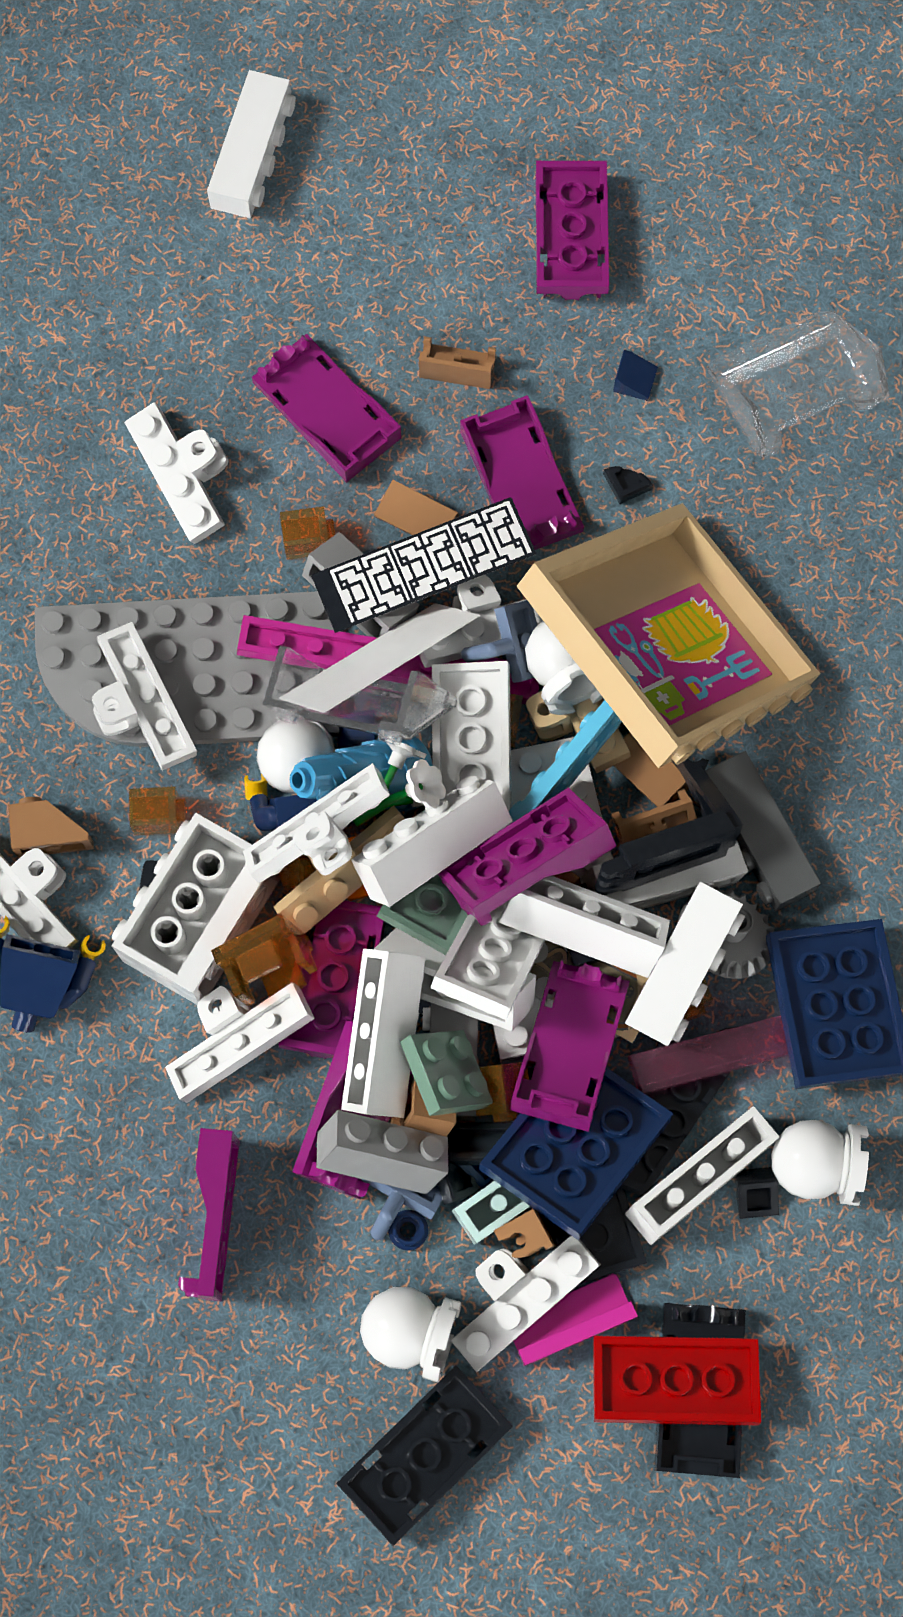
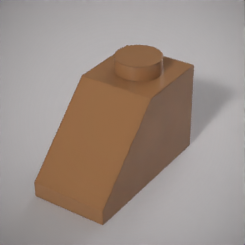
(43, 826)

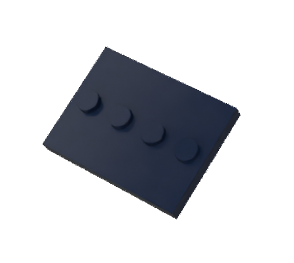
(837, 1003)
(574, 1171)

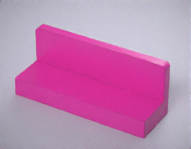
(576, 1319)

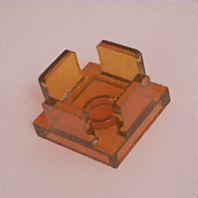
(268, 953)

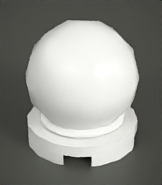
(557, 672)
(288, 744)
(818, 1160)
(408, 1330)

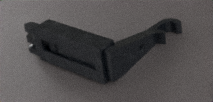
(678, 846)

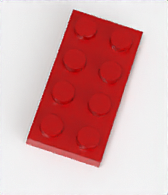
(676, 1380)

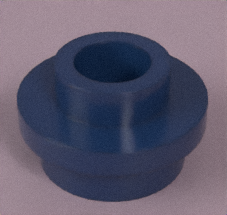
(420, 1236)

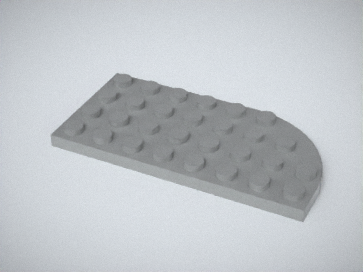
(192, 650)

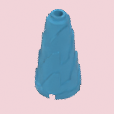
(325, 772)

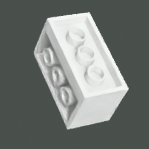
(223, 911)

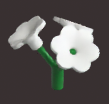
(423, 784)

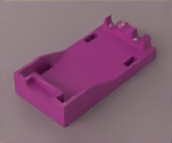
(571, 228)
(327, 407)
(522, 470)
(542, 843)
(334, 986)
(570, 1045)
(328, 1103)
(216, 1175)

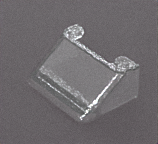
(798, 376)
(382, 708)

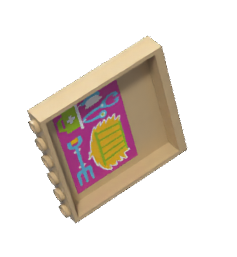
(669, 633)

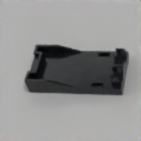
(700, 1447)
(424, 1455)

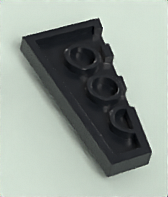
(687, 1105)

